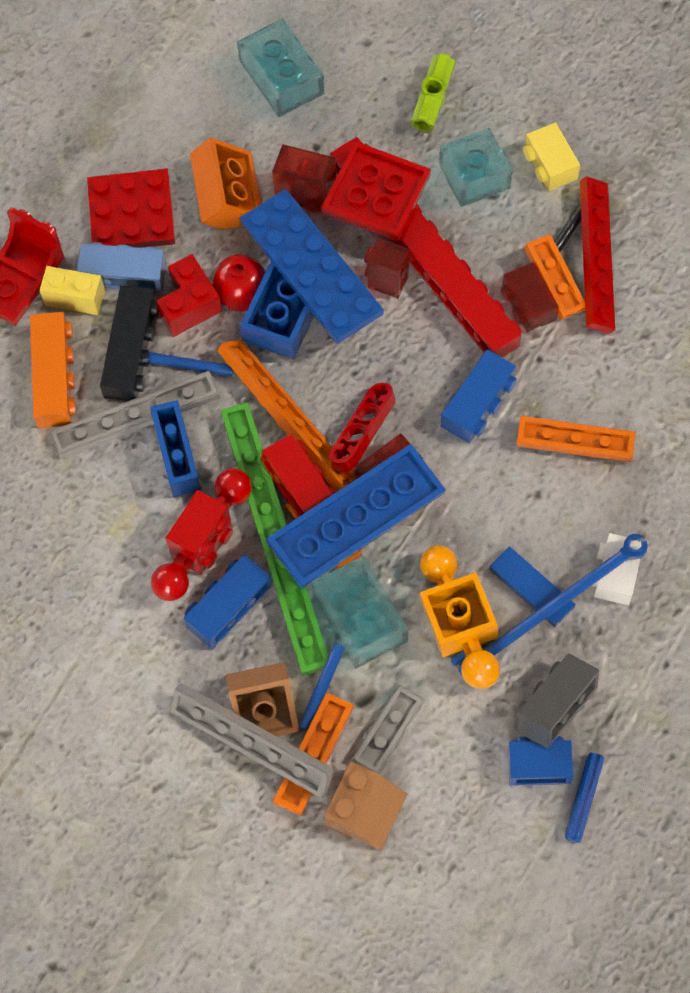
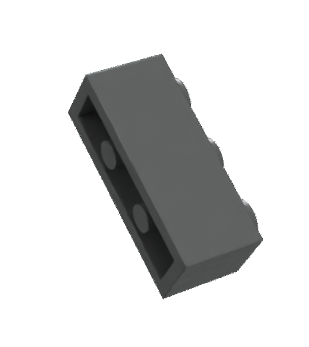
(557, 700)

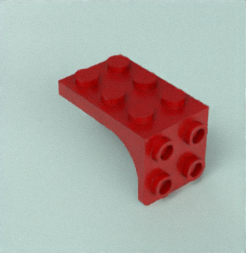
(23, 262)

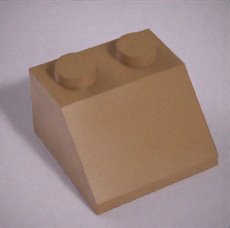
(264, 698)
(364, 806)

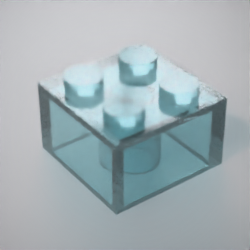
(475, 167)

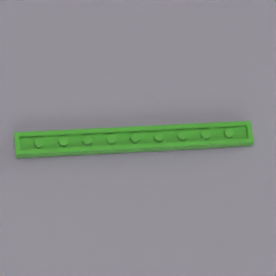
(269, 519)

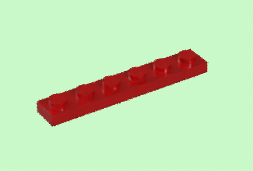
(597, 255)

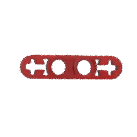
(357, 425)

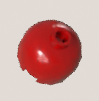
(237, 281)

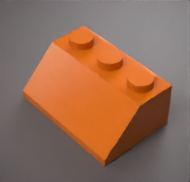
(224, 183)

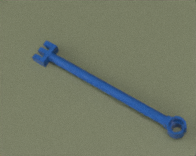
(625, 554)

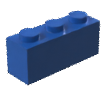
(479, 396)
(175, 448)
(227, 601)

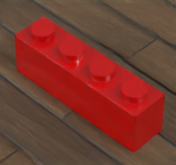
(295, 474)

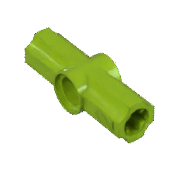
(431, 103)

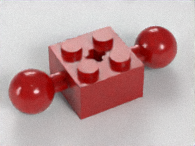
(200, 533)

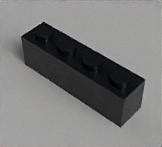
(129, 343)

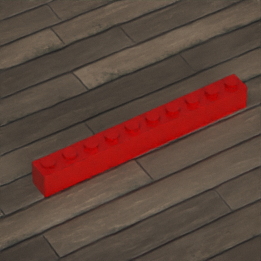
(452, 280)

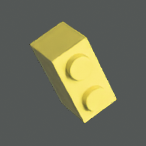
(551, 156)
(72, 290)

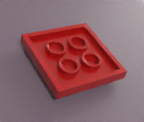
(376, 191)
(131, 209)

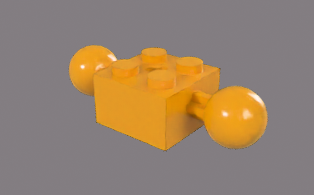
(464, 633)

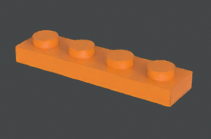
(576, 439)
(318, 743)

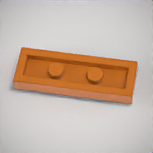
(556, 275)

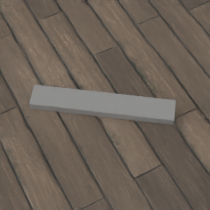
(131, 415)
(251, 740)

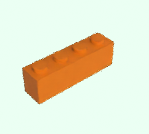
(51, 370)

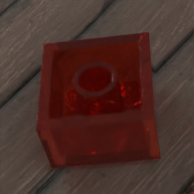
(304, 175)

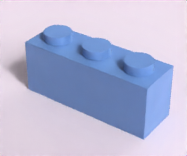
(124, 265)

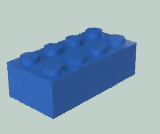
(276, 316)

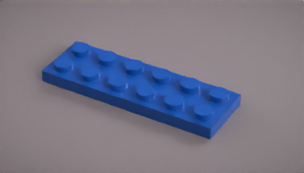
(311, 266)
(355, 516)

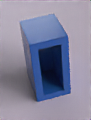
(536, 765)

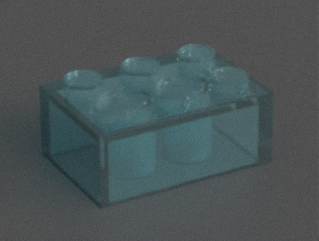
(280, 67)
(360, 612)

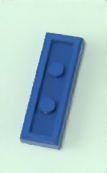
(528, 583)

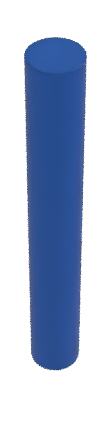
(190, 364)
(322, 685)

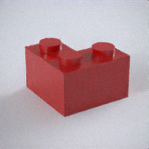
(193, 299)

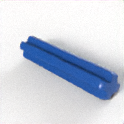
(584, 797)

